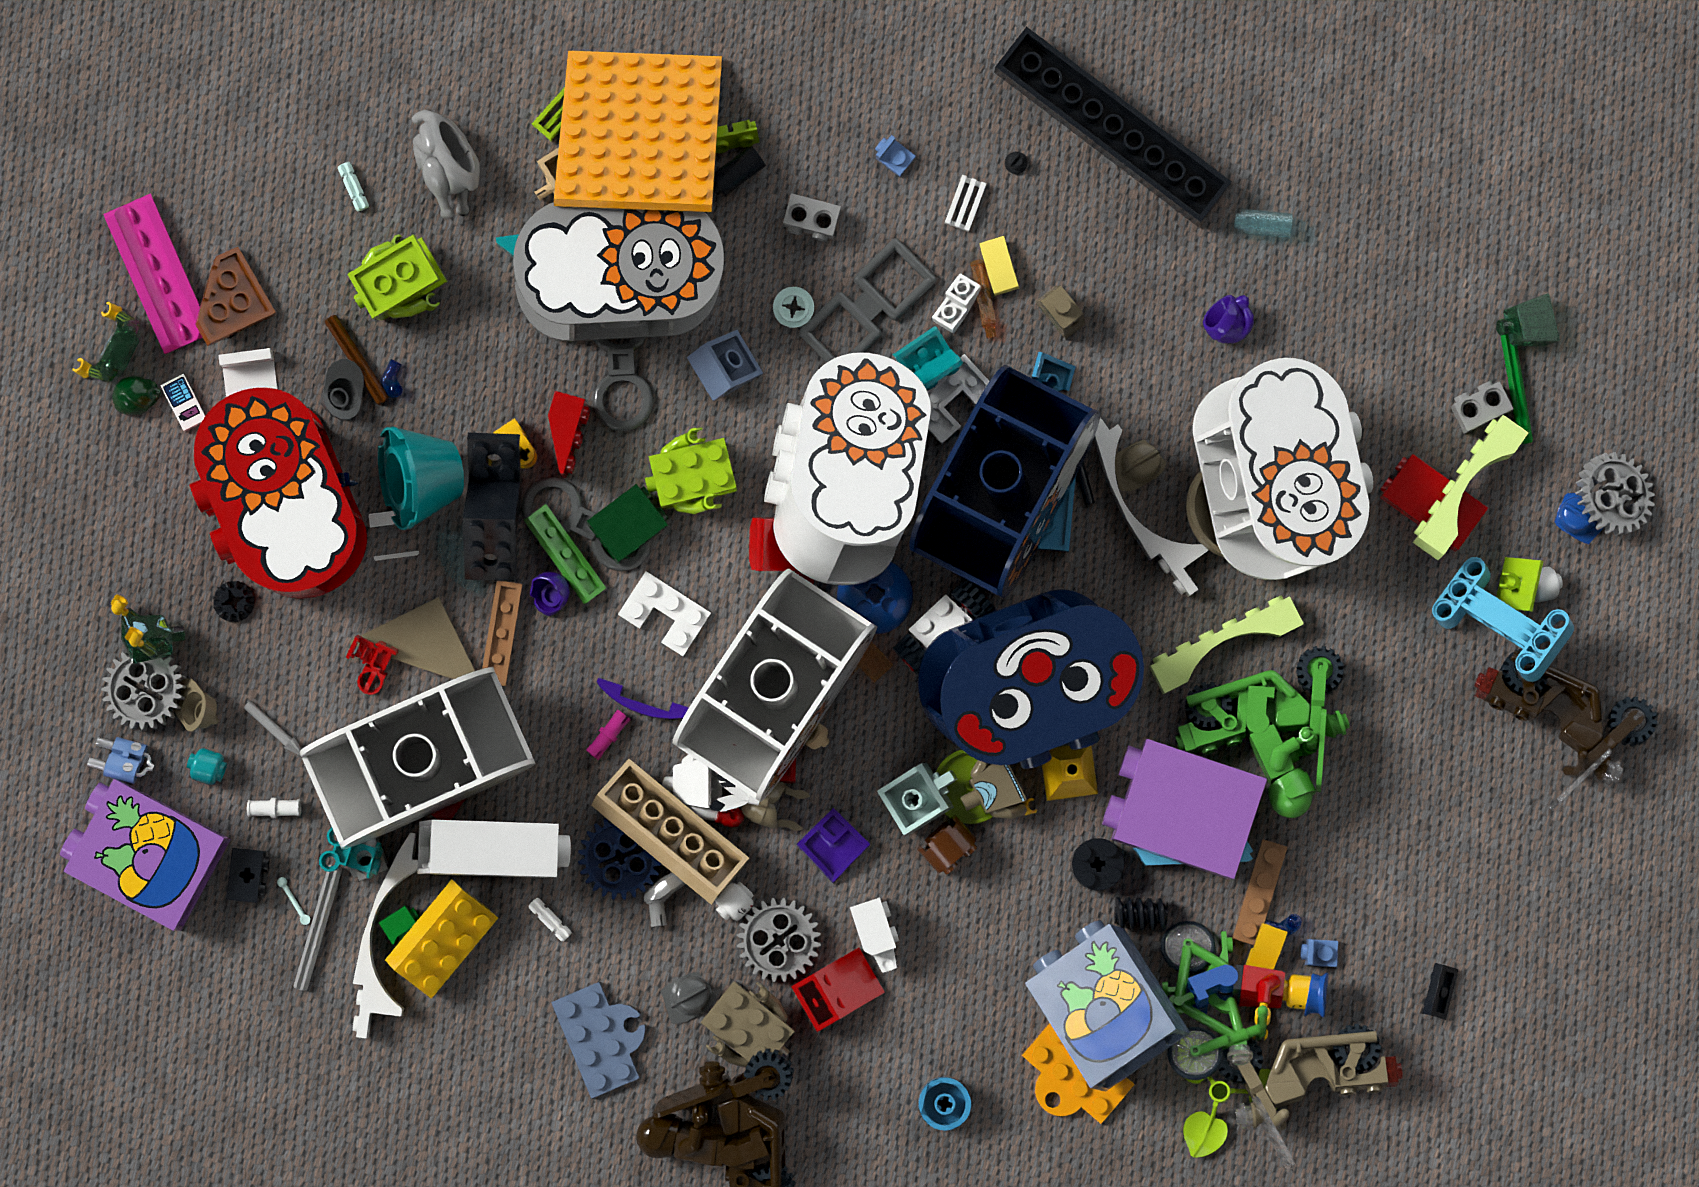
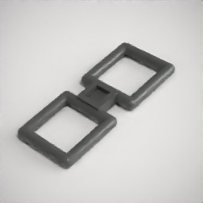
(870, 302)

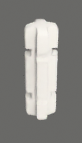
(550, 919)

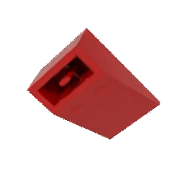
(565, 420)
(837, 989)

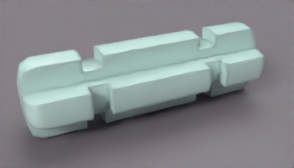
(353, 186)

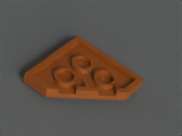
(231, 299)

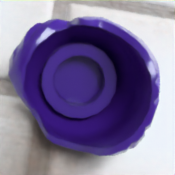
(550, 592)

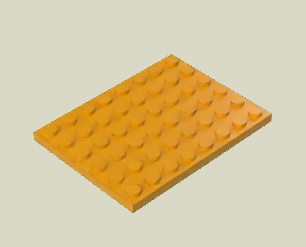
(638, 131)

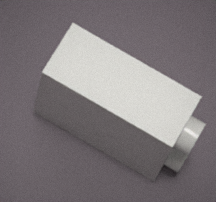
(491, 848)

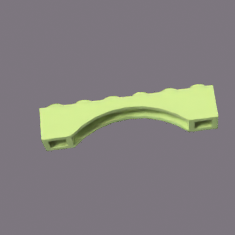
(1441, 528)
(1273, 621)

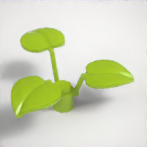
(1204, 1132)

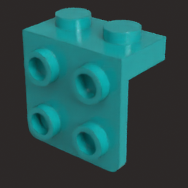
(929, 358)

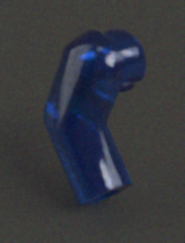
(389, 380)
(1290, 924)

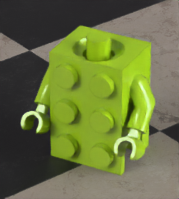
(396, 277)
(691, 475)

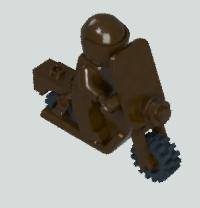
(748, 1128)

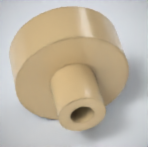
(818, 737)

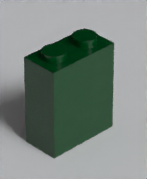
(628, 523)

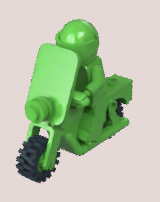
(1271, 699)

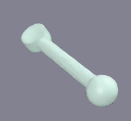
(305, 919)

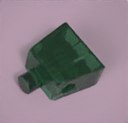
(1530, 323)

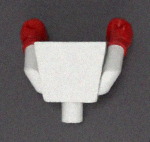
(698, 788)

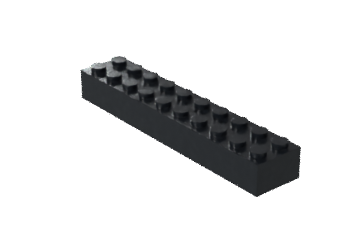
(1112, 126)

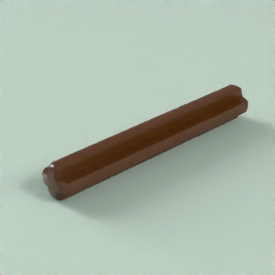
(353, 354)

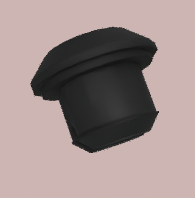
(1016, 162)

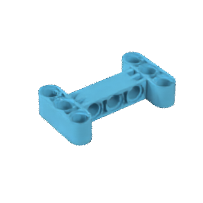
(1503, 619)

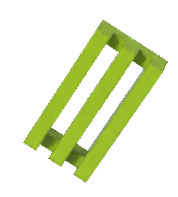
(544, 130)

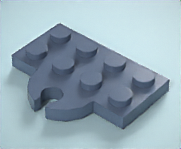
(599, 1038)

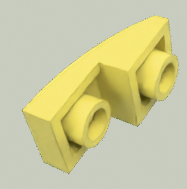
(999, 265)

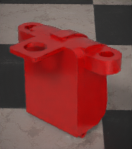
(764, 550)

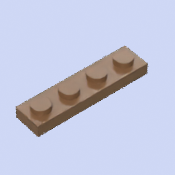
(502, 628)
(1259, 891)

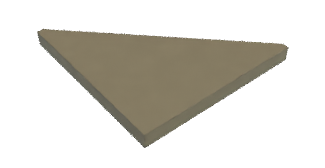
(425, 640)

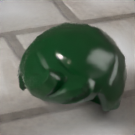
(135, 395)

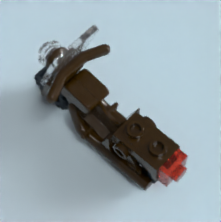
(1579, 713)

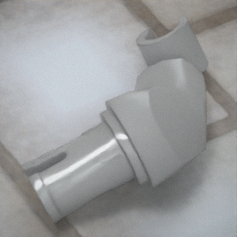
(657, 896)

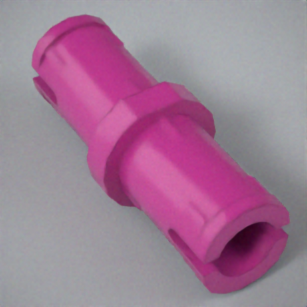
(608, 734)

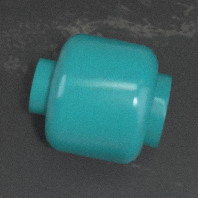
(206, 766)

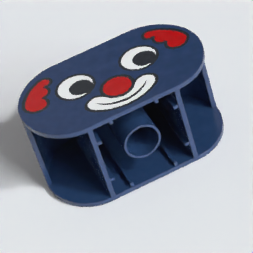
(1031, 678)

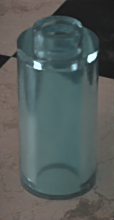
(1264, 223)

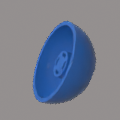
(884, 608)

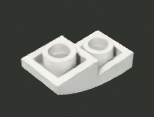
(957, 303)

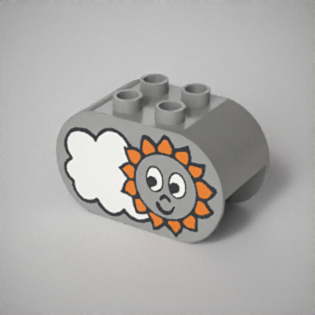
(617, 272)

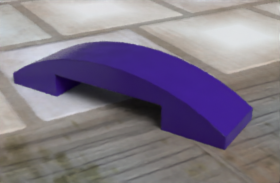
(615, 690)

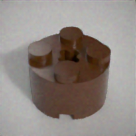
(947, 845)

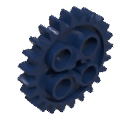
(629, 880)

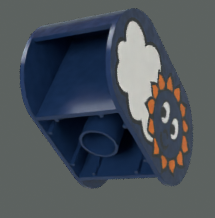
(1004, 481)

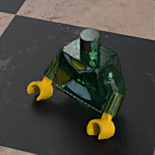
(117, 349)
(145, 635)

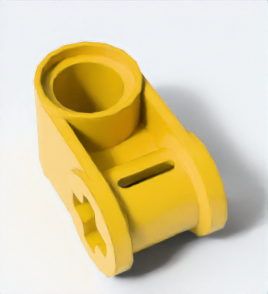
(513, 427)

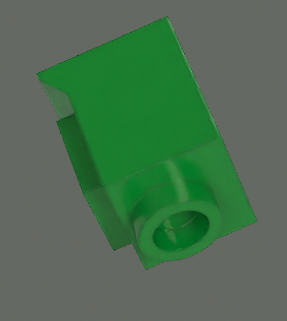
(399, 923)

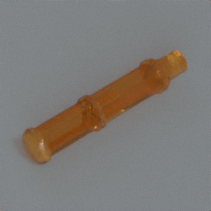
(984, 298)

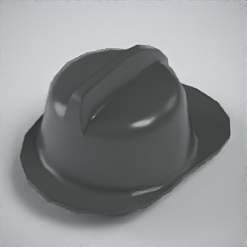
(343, 389)
(687, 997)

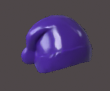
(1229, 319)

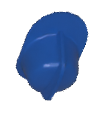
(1573, 522)

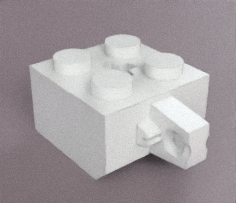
(875, 932)

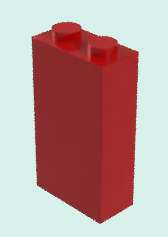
(1417, 489)

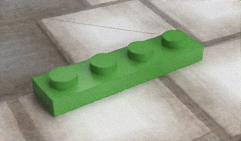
(564, 554)

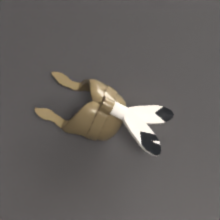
(758, 812)

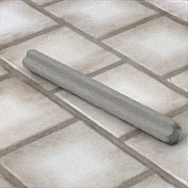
(317, 929)

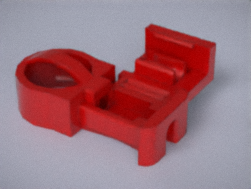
(373, 657)

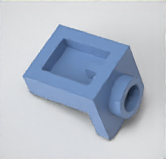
(894, 155)
(1320, 952)

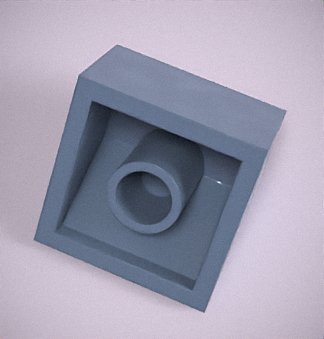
(724, 365)

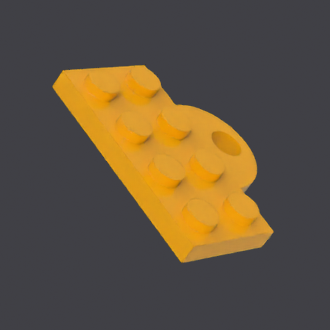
(1063, 1077)

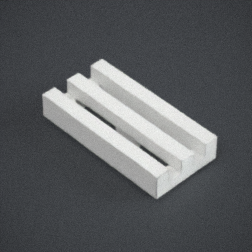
(973, 182)

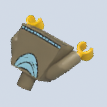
(996, 792)

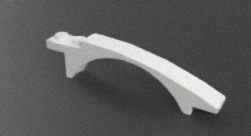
(1172, 555)
(374, 996)

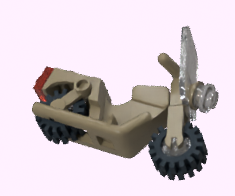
(1300, 1063)

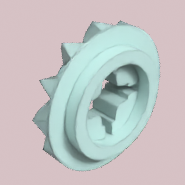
(803, 300)

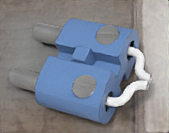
(124, 759)

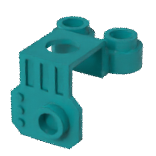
(348, 856)

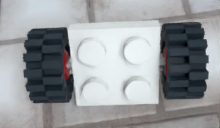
(940, 618)

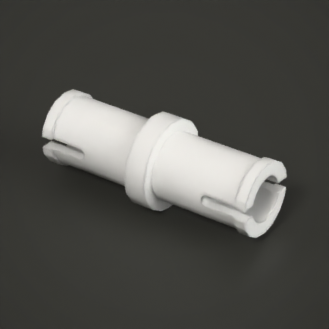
(274, 808)

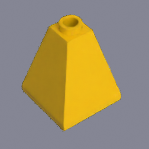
(1060, 783)

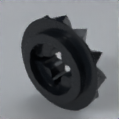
(244, 606)

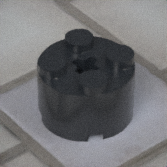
(1109, 873)

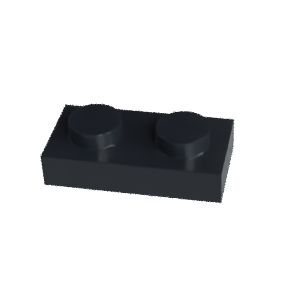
(1440, 991)

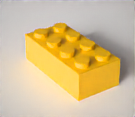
(441, 939)

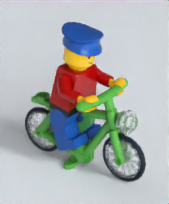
(1191, 948)

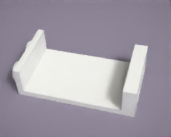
(248, 370)

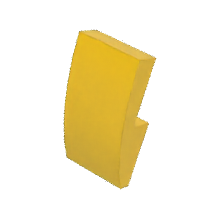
(1267, 947)

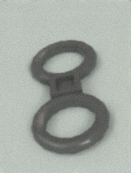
(622, 369)
(578, 520)

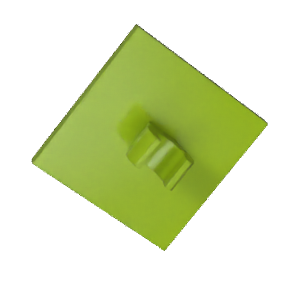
(1519, 582)

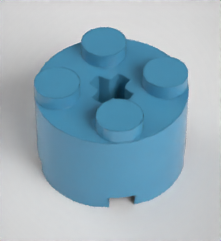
(953, 1115)

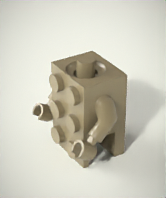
(747, 1024)

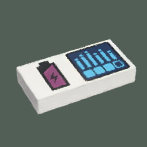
(183, 402)

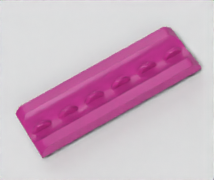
(156, 272)

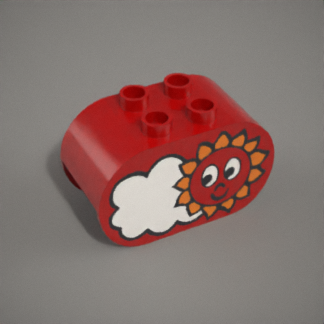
(277, 494)

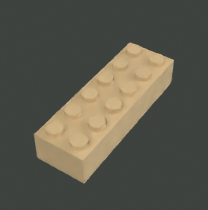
(670, 831)

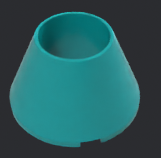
(417, 475)

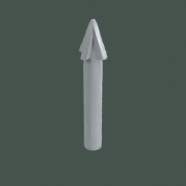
(290, 743)

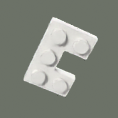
(966, 379)
(656, 594)

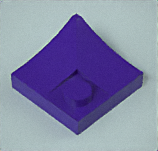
(833, 845)

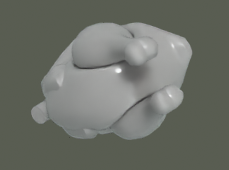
(445, 161)

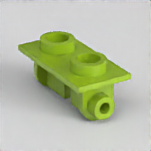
(743, 135)

